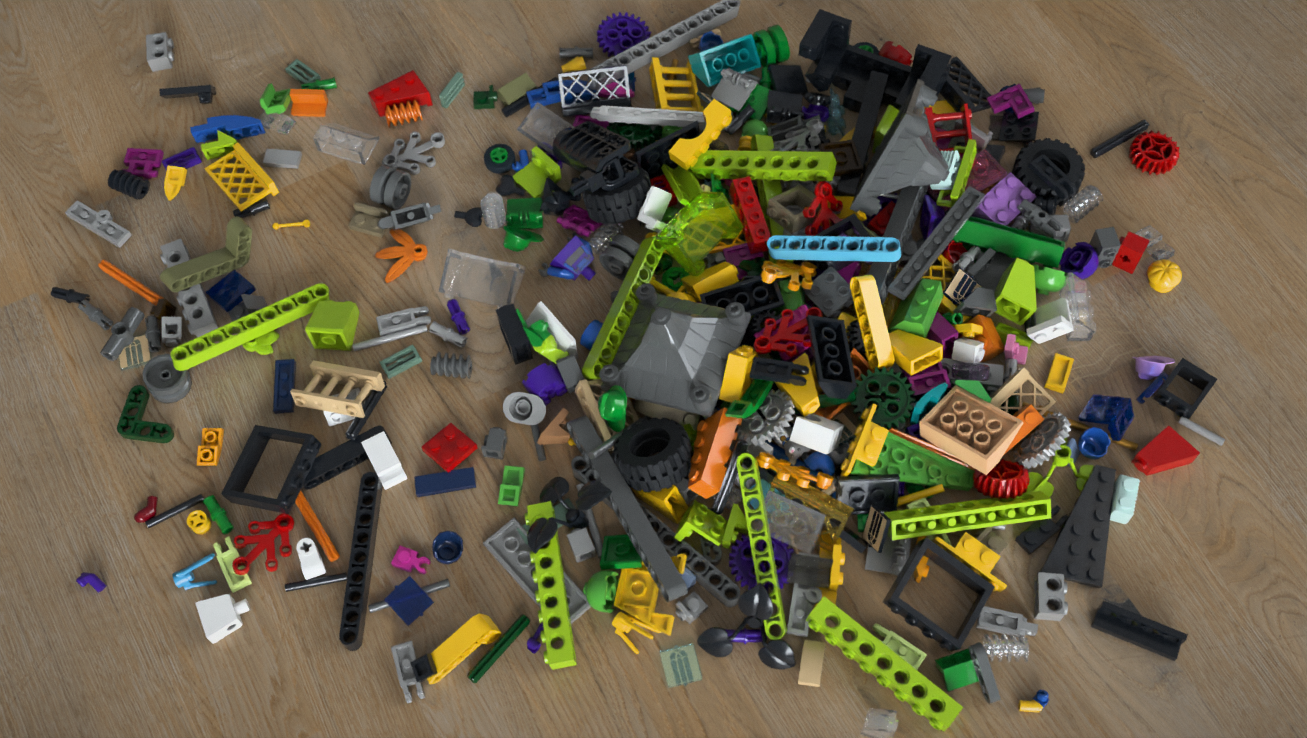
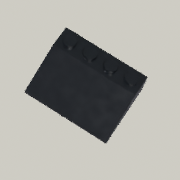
(655, 155)

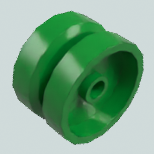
(771, 45)

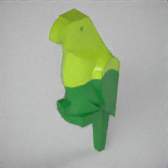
(542, 339)

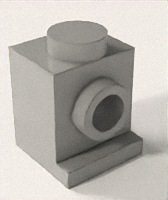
(174, 325)

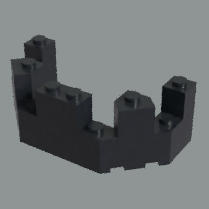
(851, 67)

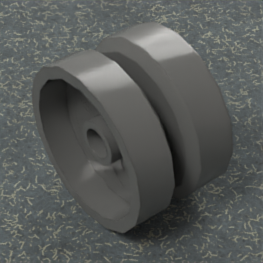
(390, 187)
(619, 256)
(165, 381)

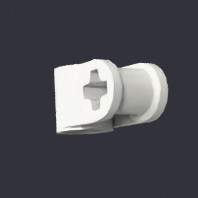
(311, 561)

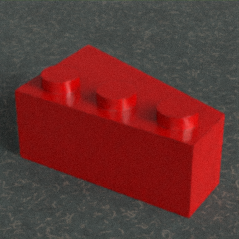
(400, 90)

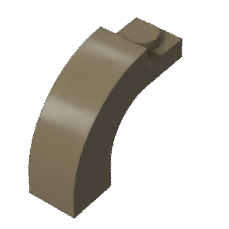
(659, 411)

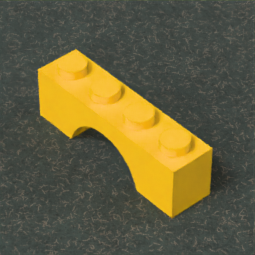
(686, 151)

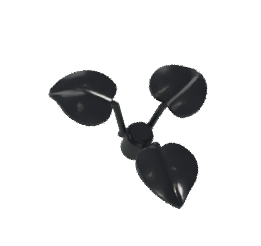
(589, 495)
(758, 607)

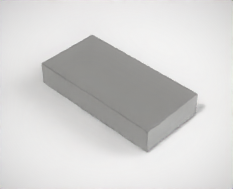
(282, 158)

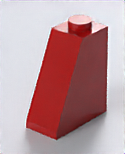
(1165, 453)

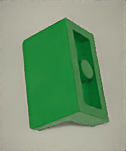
(957, 669)

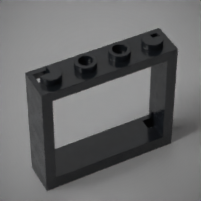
(249, 459)
(956, 569)

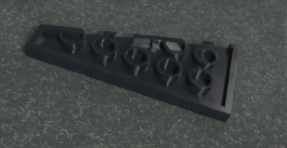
(1084, 536)

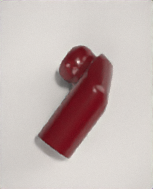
(147, 512)

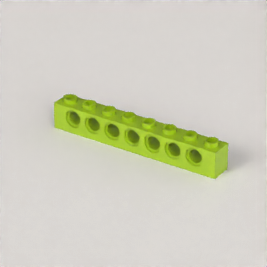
(766, 165)
(968, 515)
(565, 655)
(895, 664)

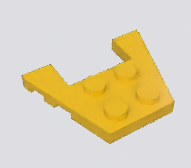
(639, 593)

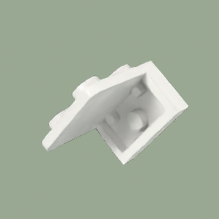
(654, 208)
(1051, 321)

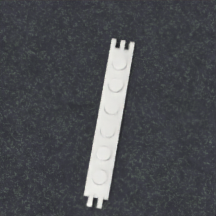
(647, 116)

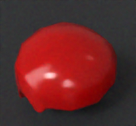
(953, 251)

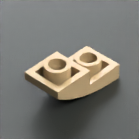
(811, 663)

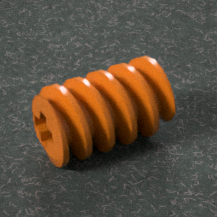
(402, 113)

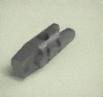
(1039, 218)

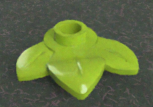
(262, 344)

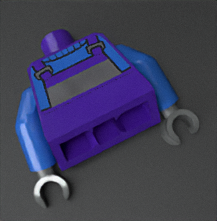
(571, 261)

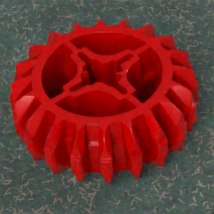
(1155, 148)
(1003, 481)

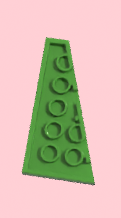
(916, 465)

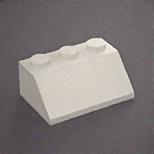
(562, 337)

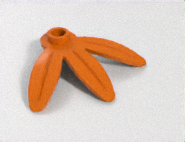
(407, 253)

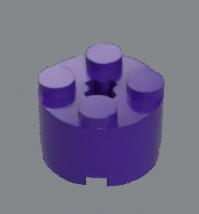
(545, 382)

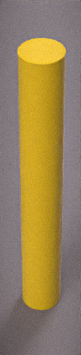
(920, 494)

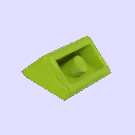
(1021, 337)

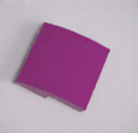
(927, 379)

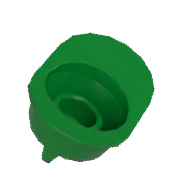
(519, 239)
(613, 407)

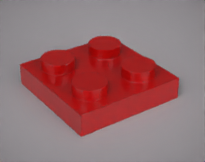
(449, 447)

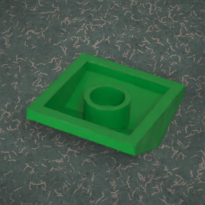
(973, 387)

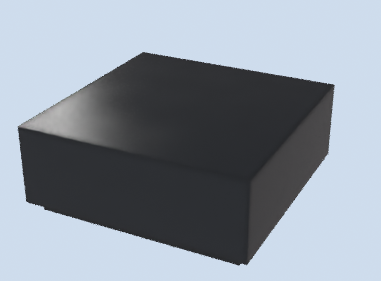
(424, 667)

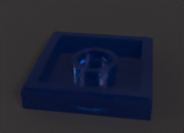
(229, 290)

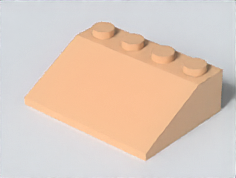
(970, 429)

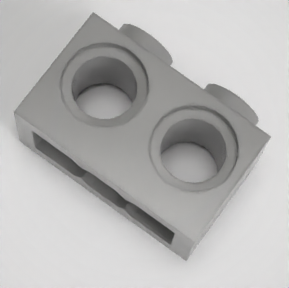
(159, 51)
(1044, 595)

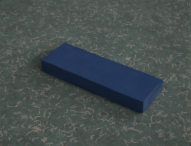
(284, 382)
(445, 482)

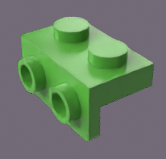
(275, 101)

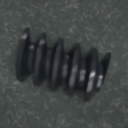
(128, 184)

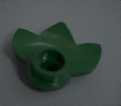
(752, 267)

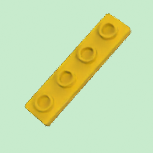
(867, 443)
(974, 556)
(836, 576)

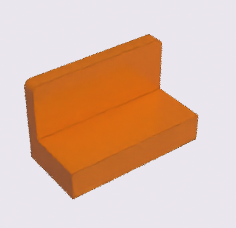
(308, 102)

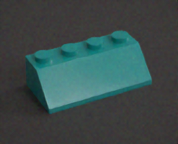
(735, 54)

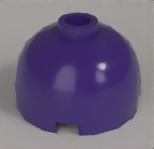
(1080, 260)

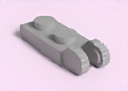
(402, 320)
(403, 655)

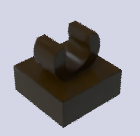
(163, 309)

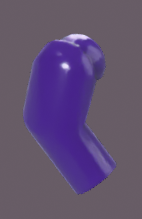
(92, 579)

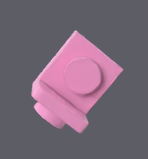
(1014, 351)

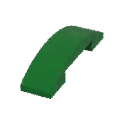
(751, 399)

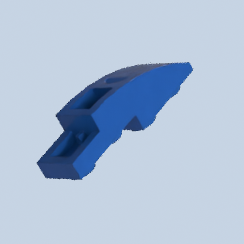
(551, 94)
(232, 125)

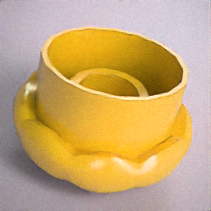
(1164, 275)

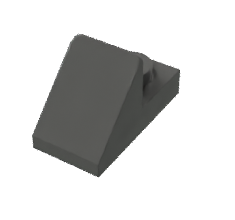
(251, 304)
(570, 372)

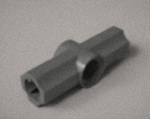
(122, 334)

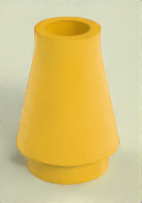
(574, 65)

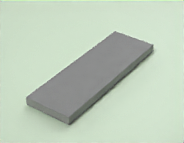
(514, 556)

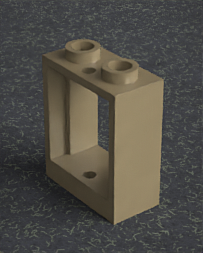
(789, 221)

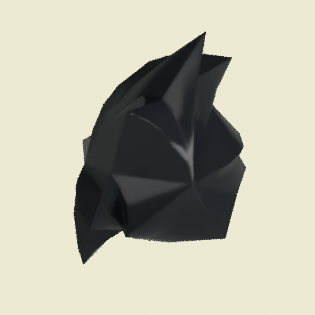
(554, 199)

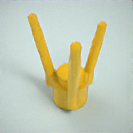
(625, 623)

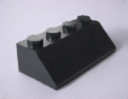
(752, 294)
(831, 356)

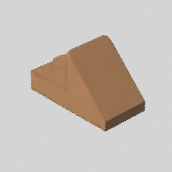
(554, 432)

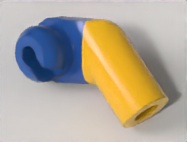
(1038, 702)

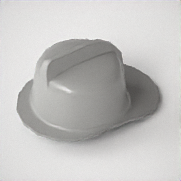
(524, 408)

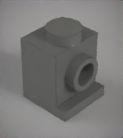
(495, 443)

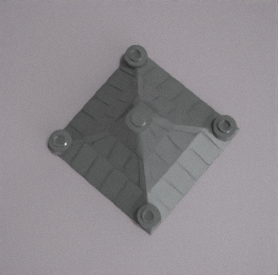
(904, 155)
(676, 351)

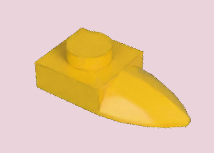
(174, 179)
(968, 330)

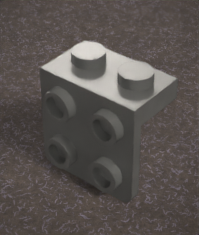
(830, 293)

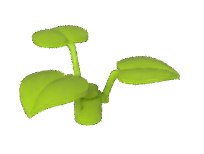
(1061, 459)

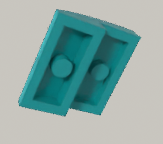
(927, 402)

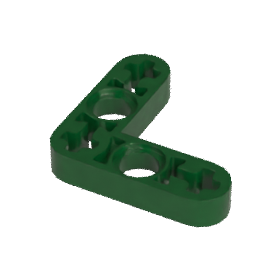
(135, 420)

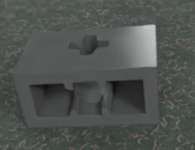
(1106, 245)

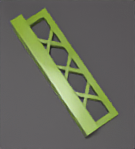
(962, 176)
(682, 183)

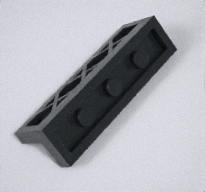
(1138, 630)

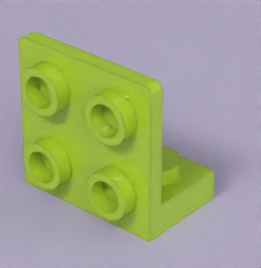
(534, 175)
(703, 521)

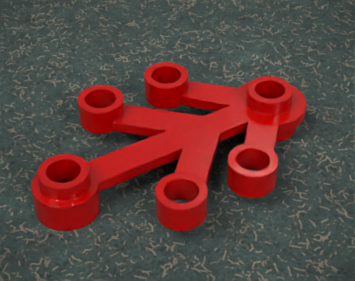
(823, 193)
(767, 343)
(264, 541)

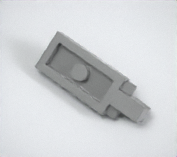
(1005, 622)

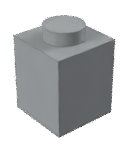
(581, 544)

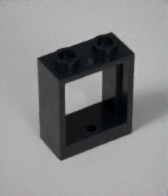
(850, 222)
(514, 334)
(1193, 375)

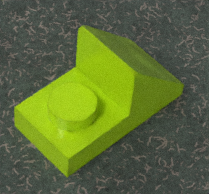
(218, 148)
(735, 524)

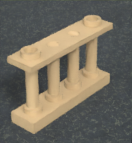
(334, 375)

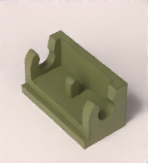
(515, 89)

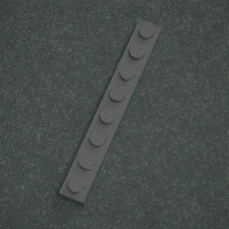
(936, 243)

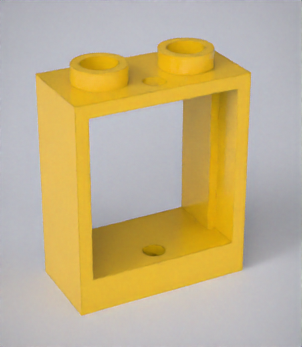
(737, 373)

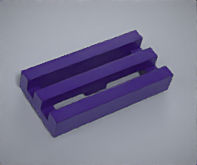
(186, 163)

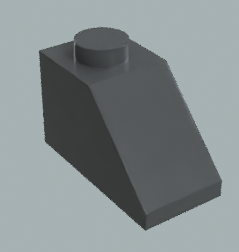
(979, 301)

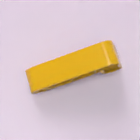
(476, 631)

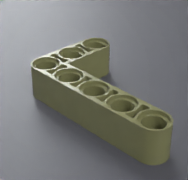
(216, 263)

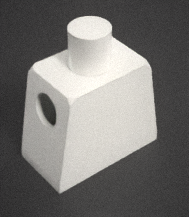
(221, 616)

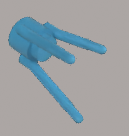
(185, 576)

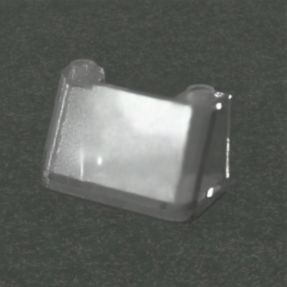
(480, 278)

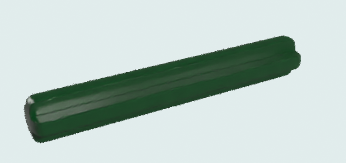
(498, 648)

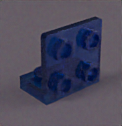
(1109, 410)

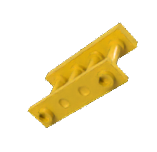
(659, 83)

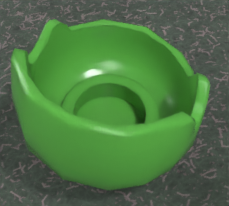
(754, 127)

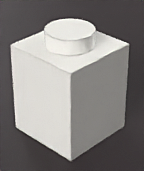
(968, 350)

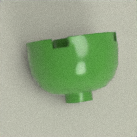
(1048, 279)
(601, 590)

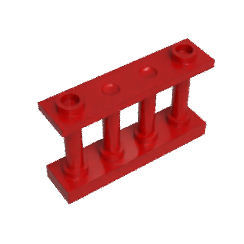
(965, 115)

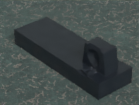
(204, 92)

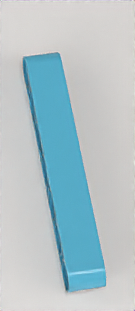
(842, 253)

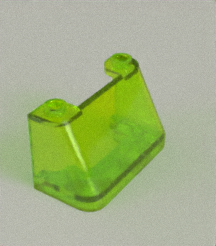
(699, 229)

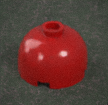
(896, 53)

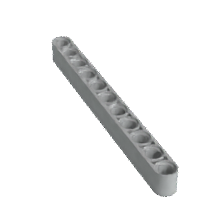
(668, 40)

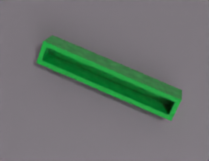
(1011, 241)

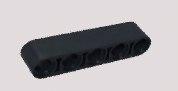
(340, 459)

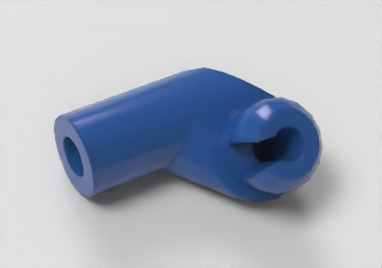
(523, 155)

